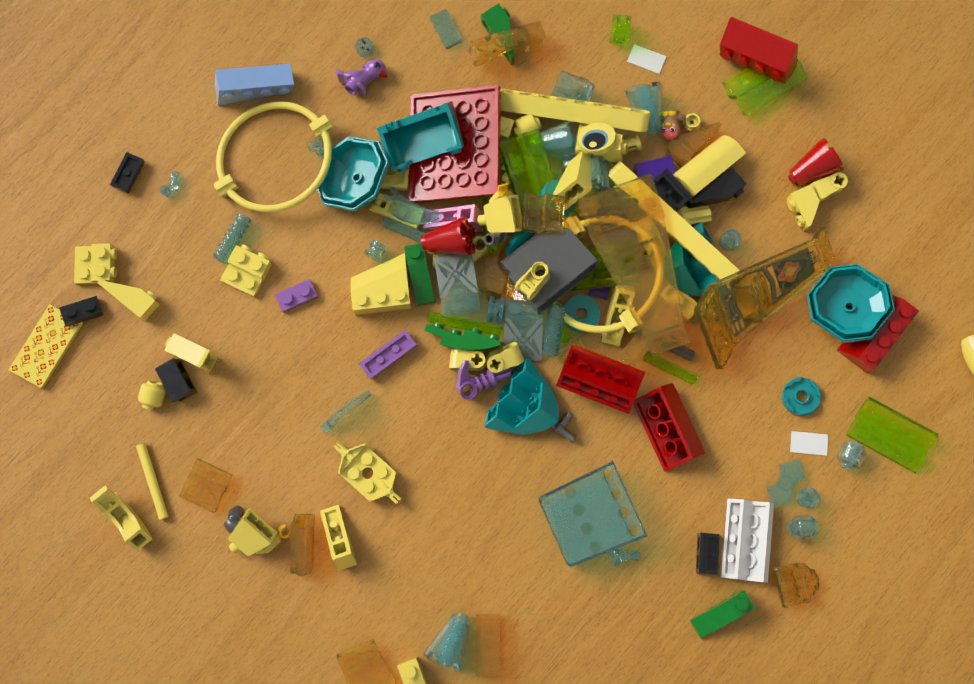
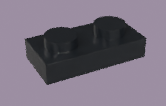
(127, 172)
(81, 311)

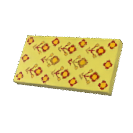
(44, 348)

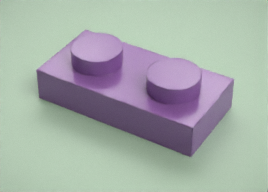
(296, 295)

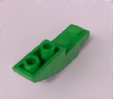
(471, 339)

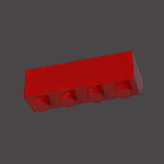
(759, 50)
(869, 353)
(668, 427)

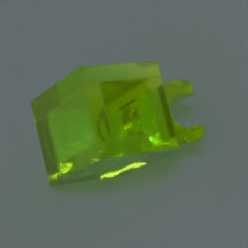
(620, 29)

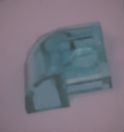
(573, 87)

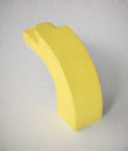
(123, 516)

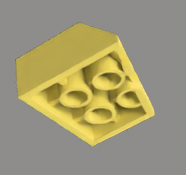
(382, 288)

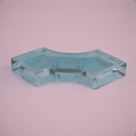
(781, 491)

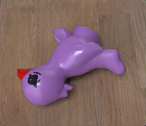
(357, 80)

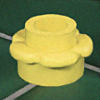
(696, 122)

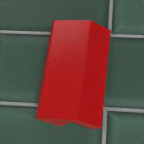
(600, 378)

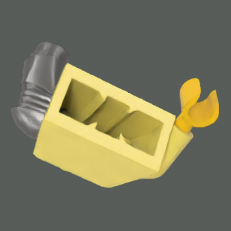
(501, 216)
(251, 532)

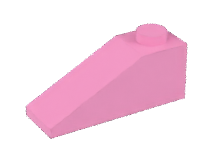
(453, 213)

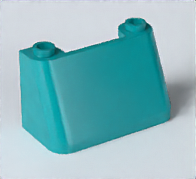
(421, 136)

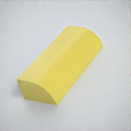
(709, 164)

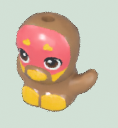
(670, 124)

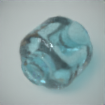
(851, 455)
(803, 527)

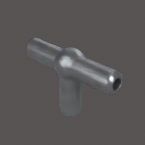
(559, 427)

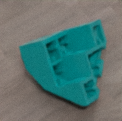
(690, 274)
(524, 404)

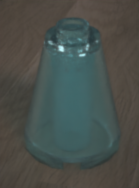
(650, 99)
(559, 141)
(450, 643)

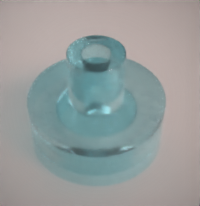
(316, 145)

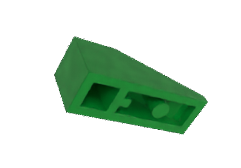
(496, 21)
(419, 274)
(722, 613)

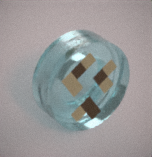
(364, 47)

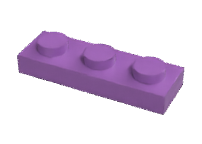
(388, 354)

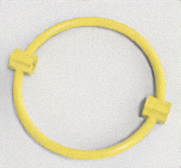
(227, 185)
(627, 318)

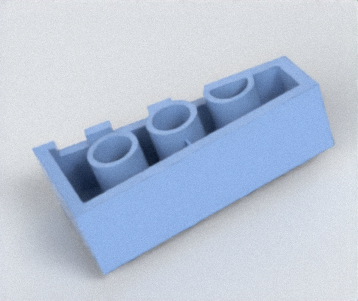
(252, 83)

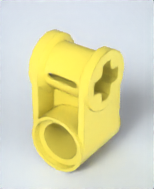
(826, 187)
(531, 283)
(457, 356)
(507, 357)

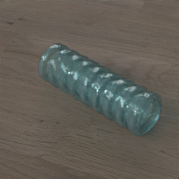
(232, 238)
(553, 330)

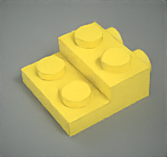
(95, 264)
(246, 270)

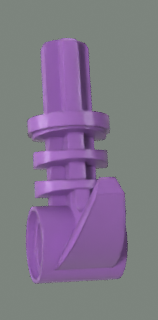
(475, 383)

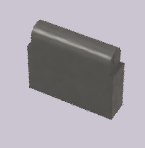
(566, 259)

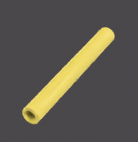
(152, 481)

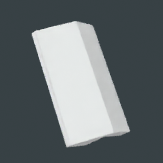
(747, 540)

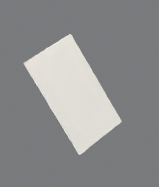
(646, 59)
(809, 443)

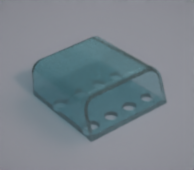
(588, 517)

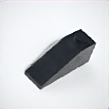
(720, 190)

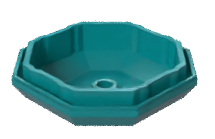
(354, 174)
(851, 287)

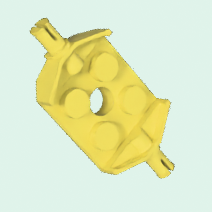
(352, 467)

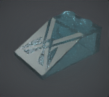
(457, 284)
(524, 327)

